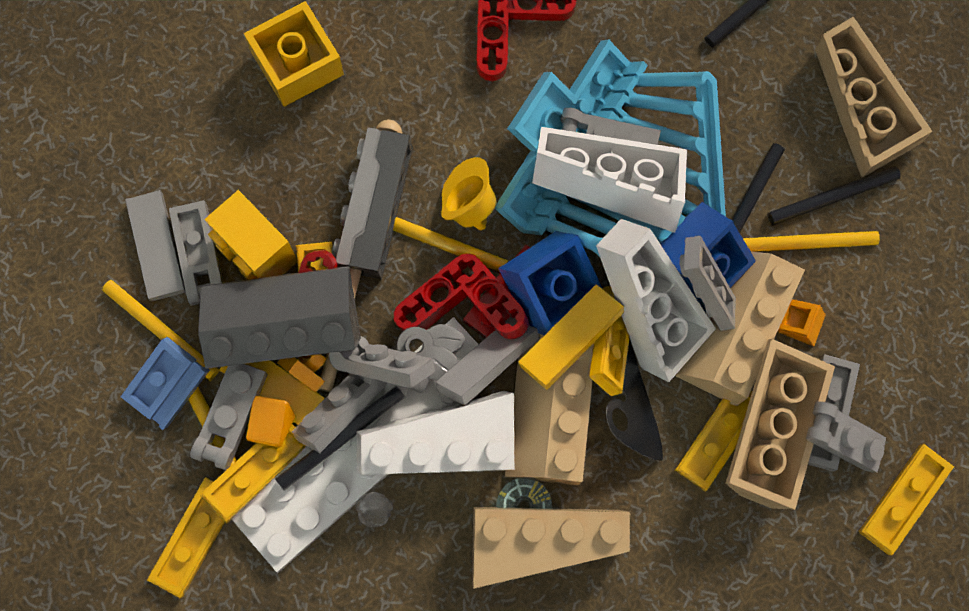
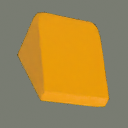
(802, 321)
(269, 421)

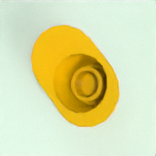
(468, 194)

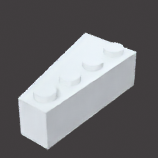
(614, 174)
(658, 305)
(443, 440)

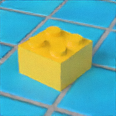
(294, 53)
(249, 237)

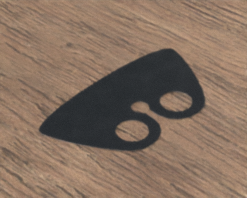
(642, 428)

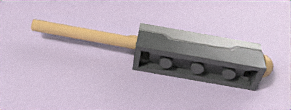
(371, 210)

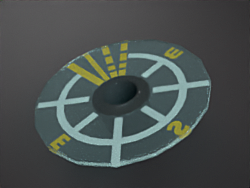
(524, 490)

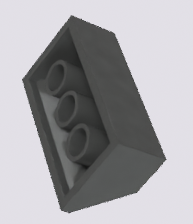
(278, 317)

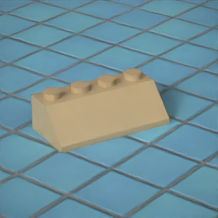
(731, 358)
(552, 424)
(773, 441)

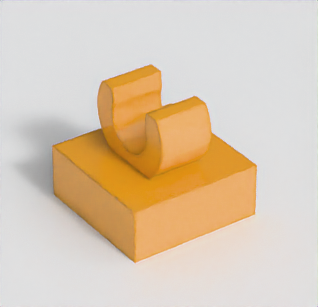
(304, 369)

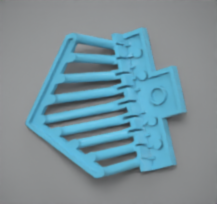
(601, 91)

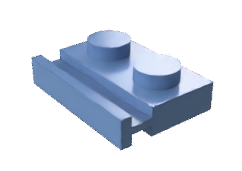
(164, 383)

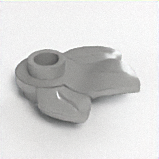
(438, 344)

